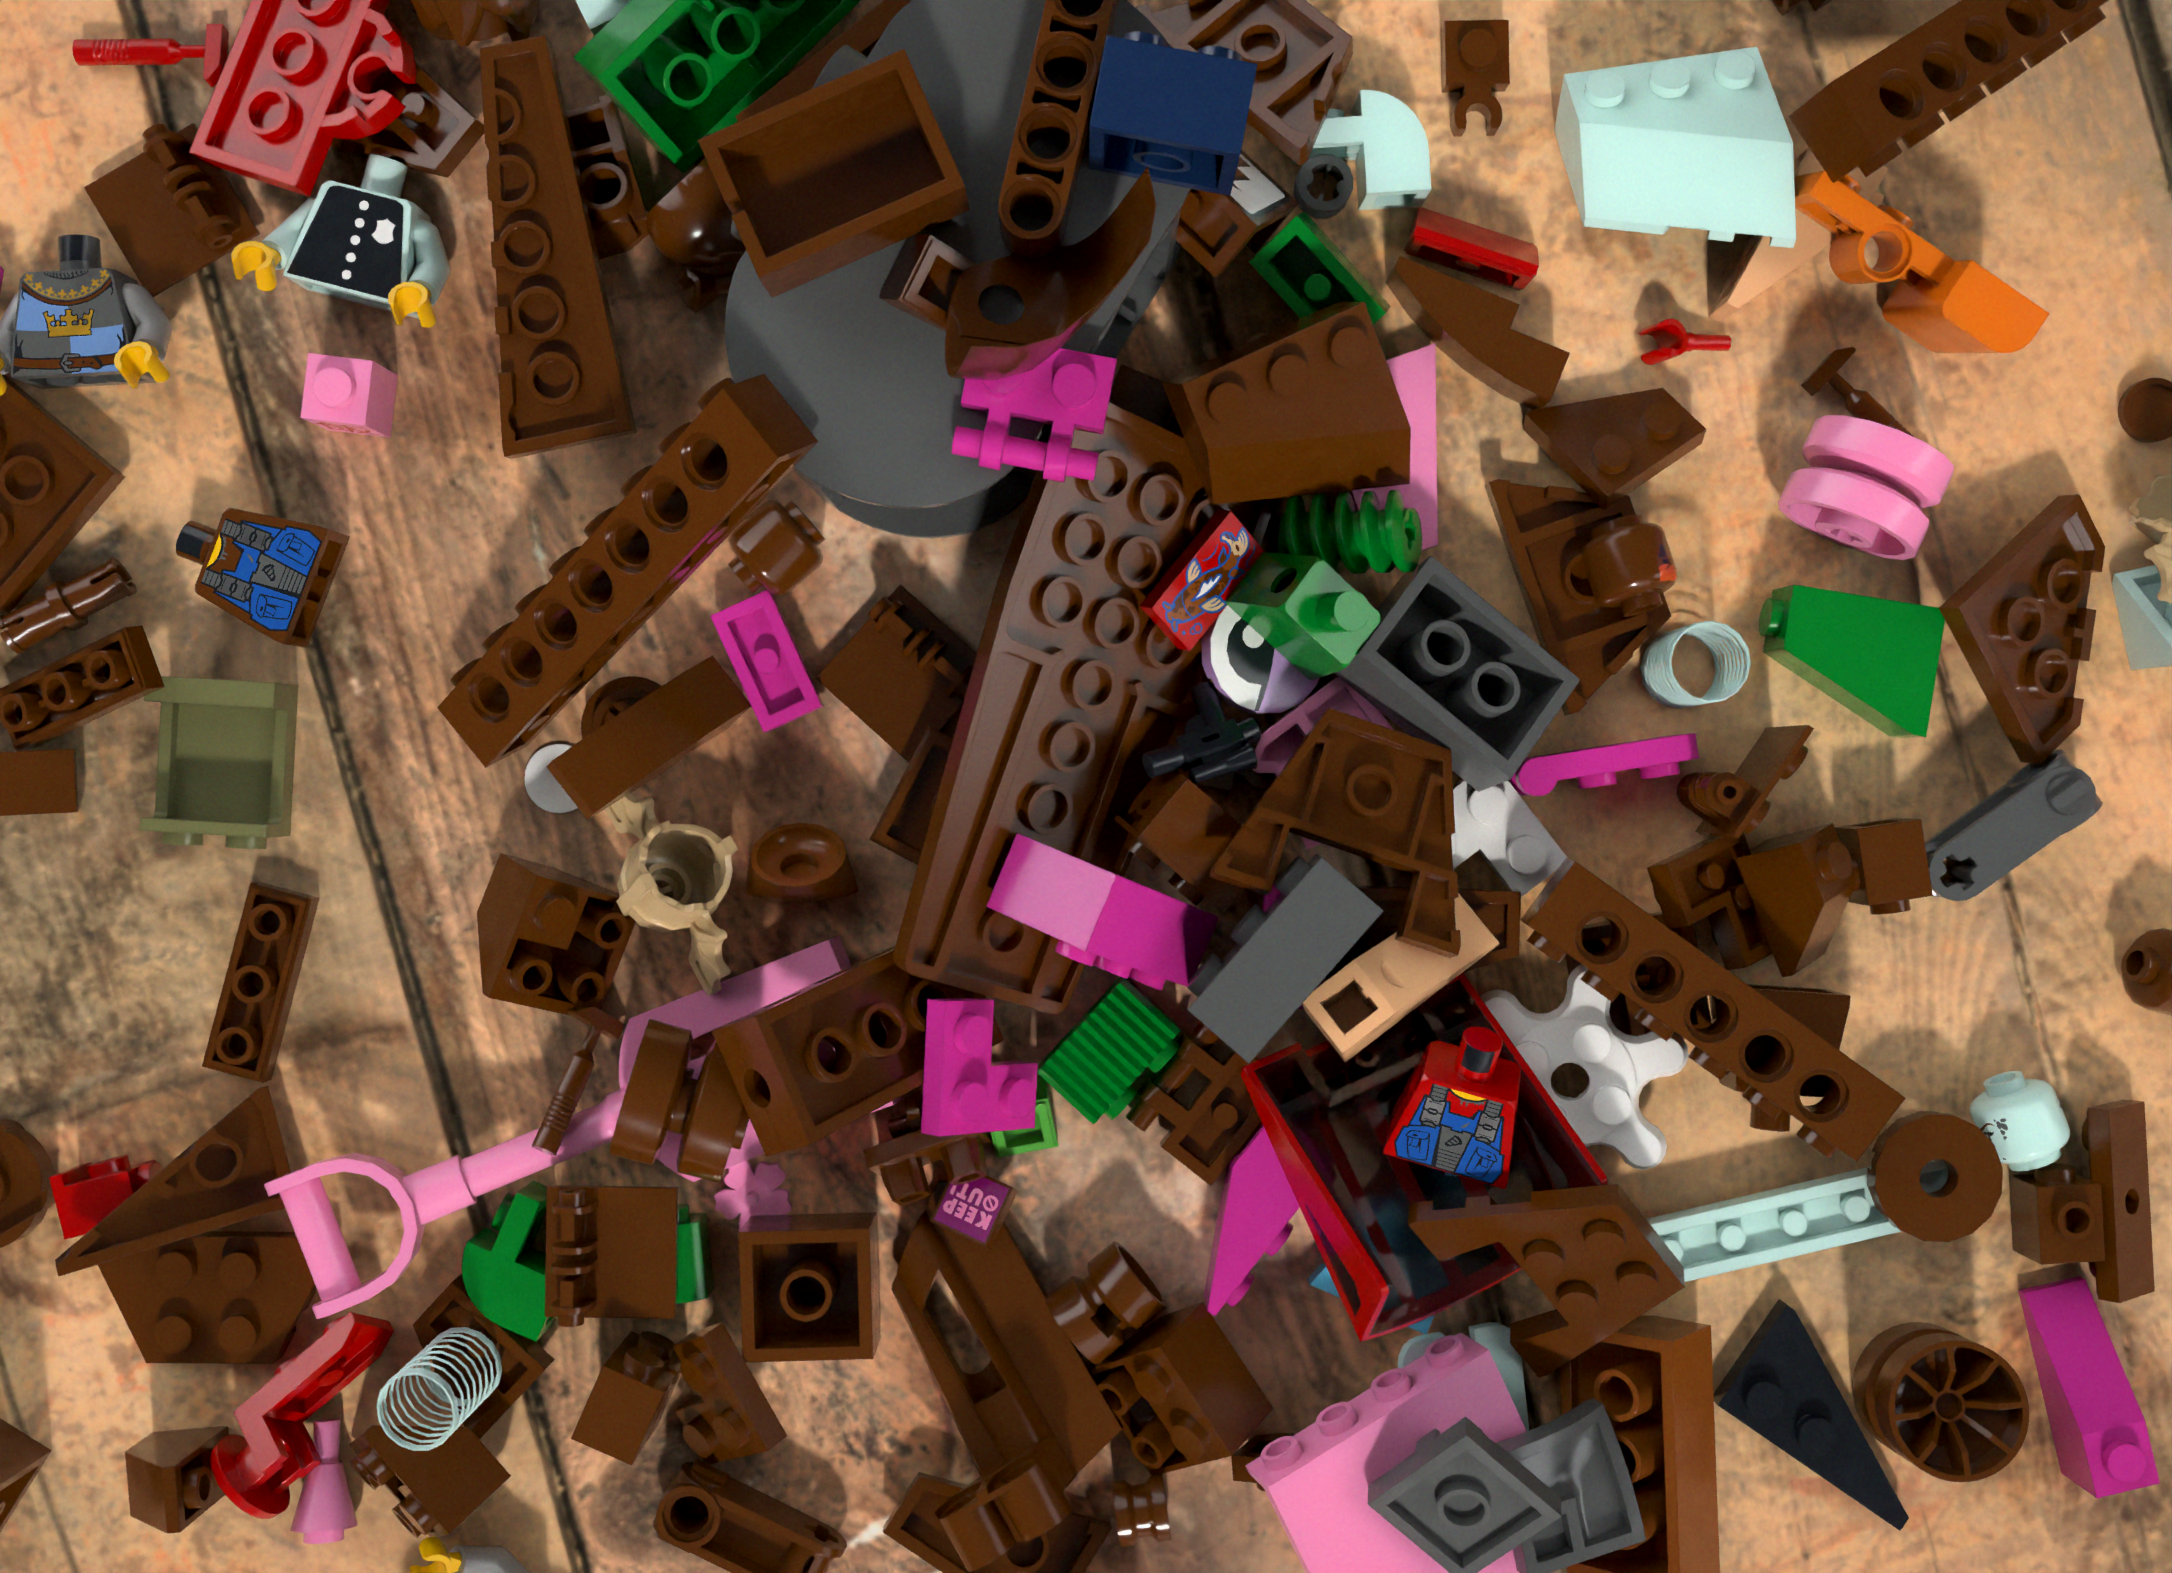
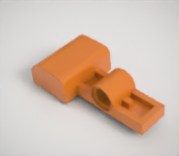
(1938, 299)

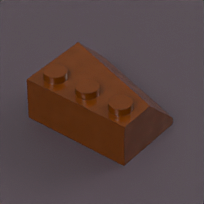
(1295, 412)

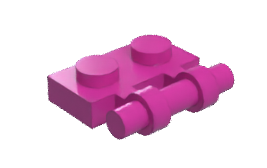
(1063, 391)

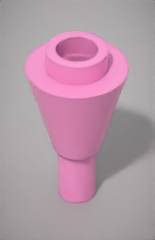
(325, 1498)

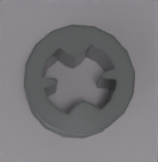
(1328, 165)

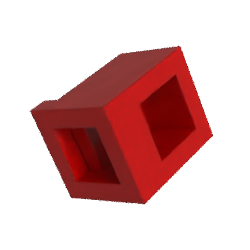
(94, 1190)

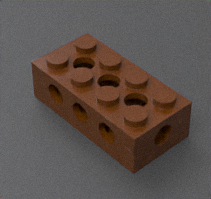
(787, 1058)

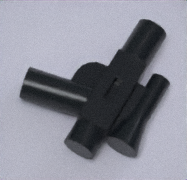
(1208, 742)

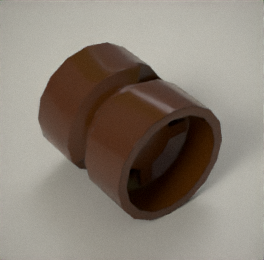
(1127, 1296)

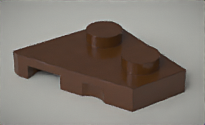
(520, 1357)

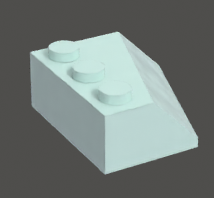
(1680, 147)

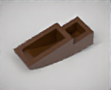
(1477, 334)
(649, 737)

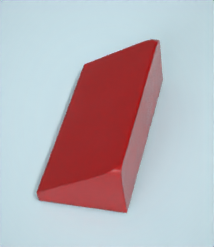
(1472, 249)

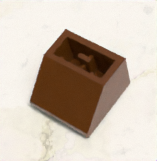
(1181, 1392)

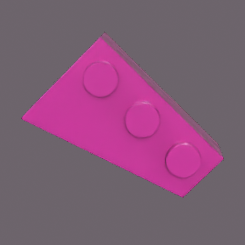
(1102, 915)

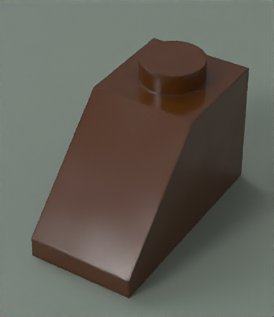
(1799, 892)

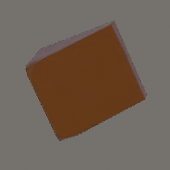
(924, 279)

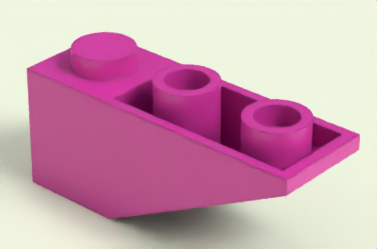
(1250, 1220)

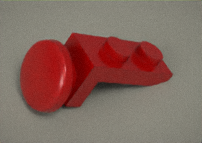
(275, 1443)

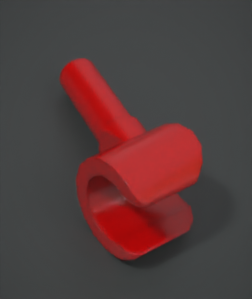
(1674, 340)

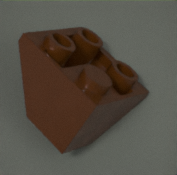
(548, 937)
(432, 1486)

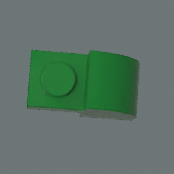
(503, 1270)

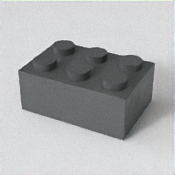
(1459, 675)
(1280, 955)

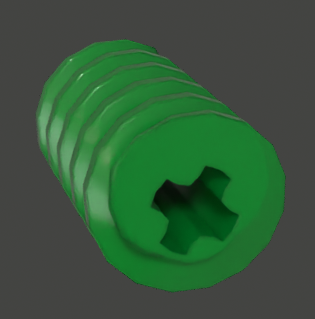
(1351, 536)

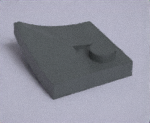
(1587, 1469)

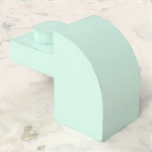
(1386, 148)

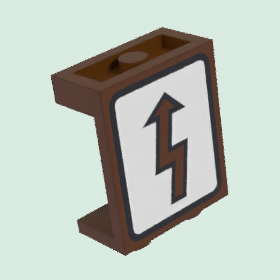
(1220, 225)

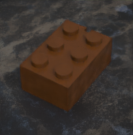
(836, 173)

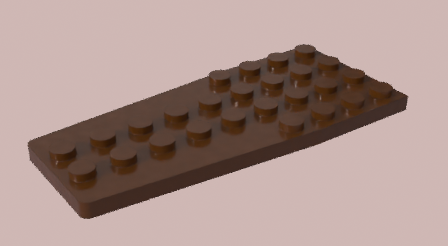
(1061, 706)

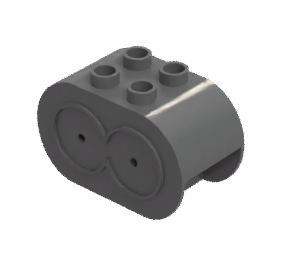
(877, 377)

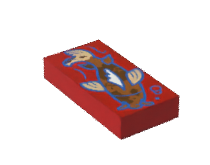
(1202, 580)

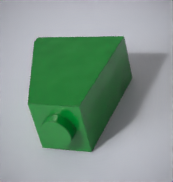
(1859, 651)

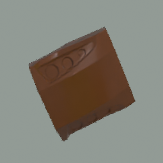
(608, 175)

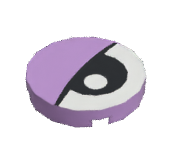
(1249, 669)

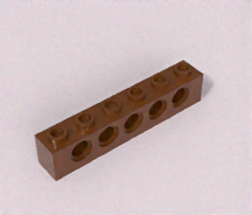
(1933, 72)
(1855, 1100)

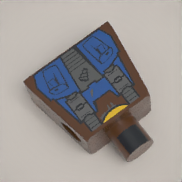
(265, 570)

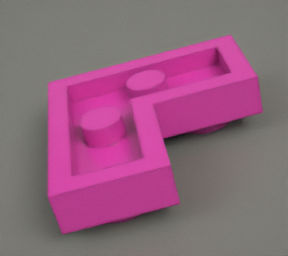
(961, 1083)

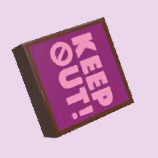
(975, 1209)

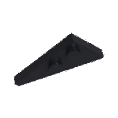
(1794, 1403)

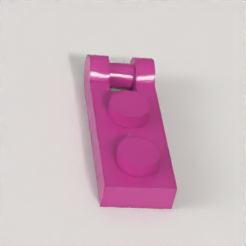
(1598, 764)

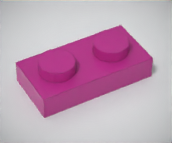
(767, 661)

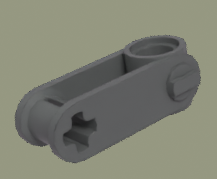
(2011, 826)

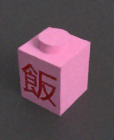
(349, 395)

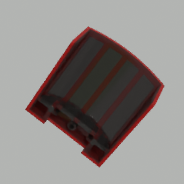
(1330, 1138)

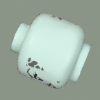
(2021, 1120)

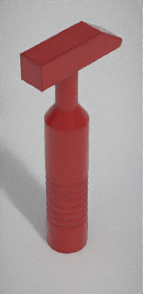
(156, 52)

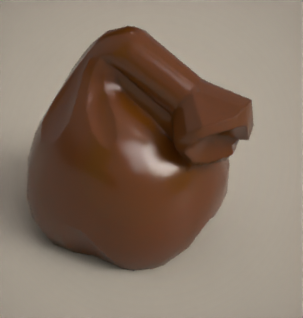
(695, 232)

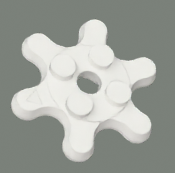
(1615, 1062)

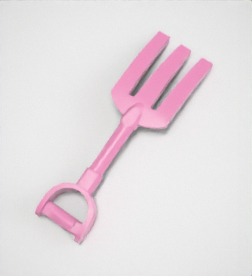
(458, 1181)

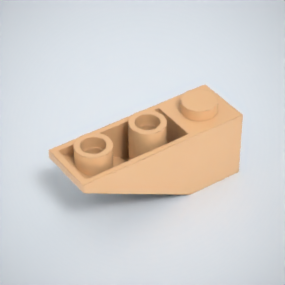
(1390, 984)

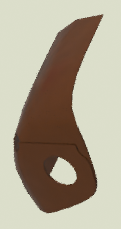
(1056, 294)

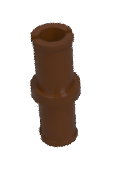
(66, 605)

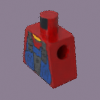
(1459, 1109)

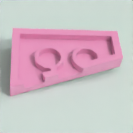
(1416, 386)

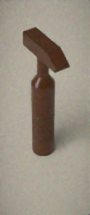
(1858, 402)
(574, 1078)

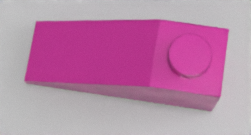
(2085, 1391)

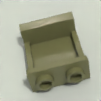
(224, 761)

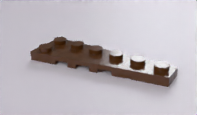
(553, 315)

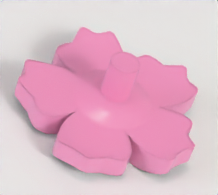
(753, 1192)

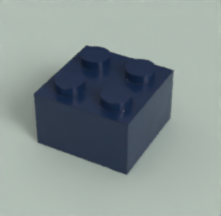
(1170, 112)

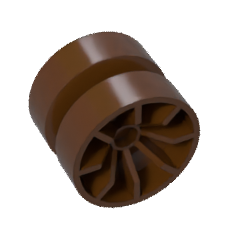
(667, 1099)
(1941, 1401)

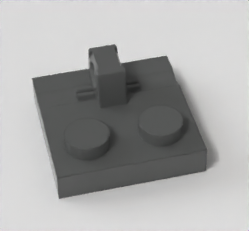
(1463, 1499)

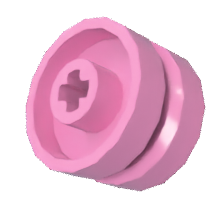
(1866, 486)

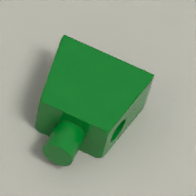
(1313, 620)

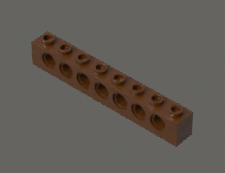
(628, 565)

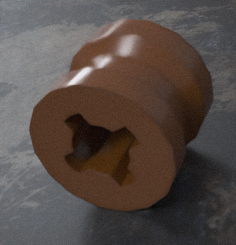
(1141, 1510)

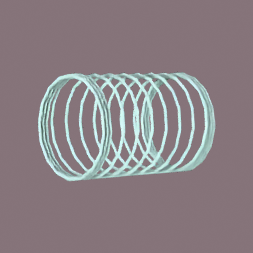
(1706, 633)
(439, 1388)

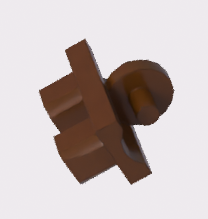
(903, 1158)

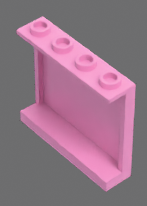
(1325, 1470)

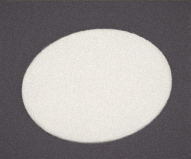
(542, 785)

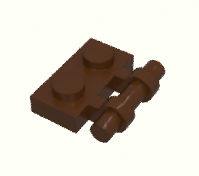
(1217, 1119)

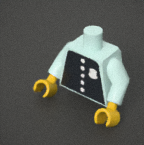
(357, 246)

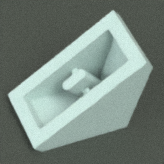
(2144, 618)

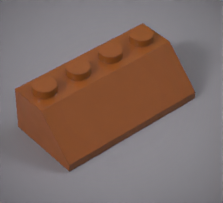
(1661, 1407)

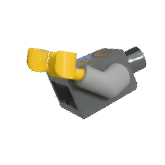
(83, 325)

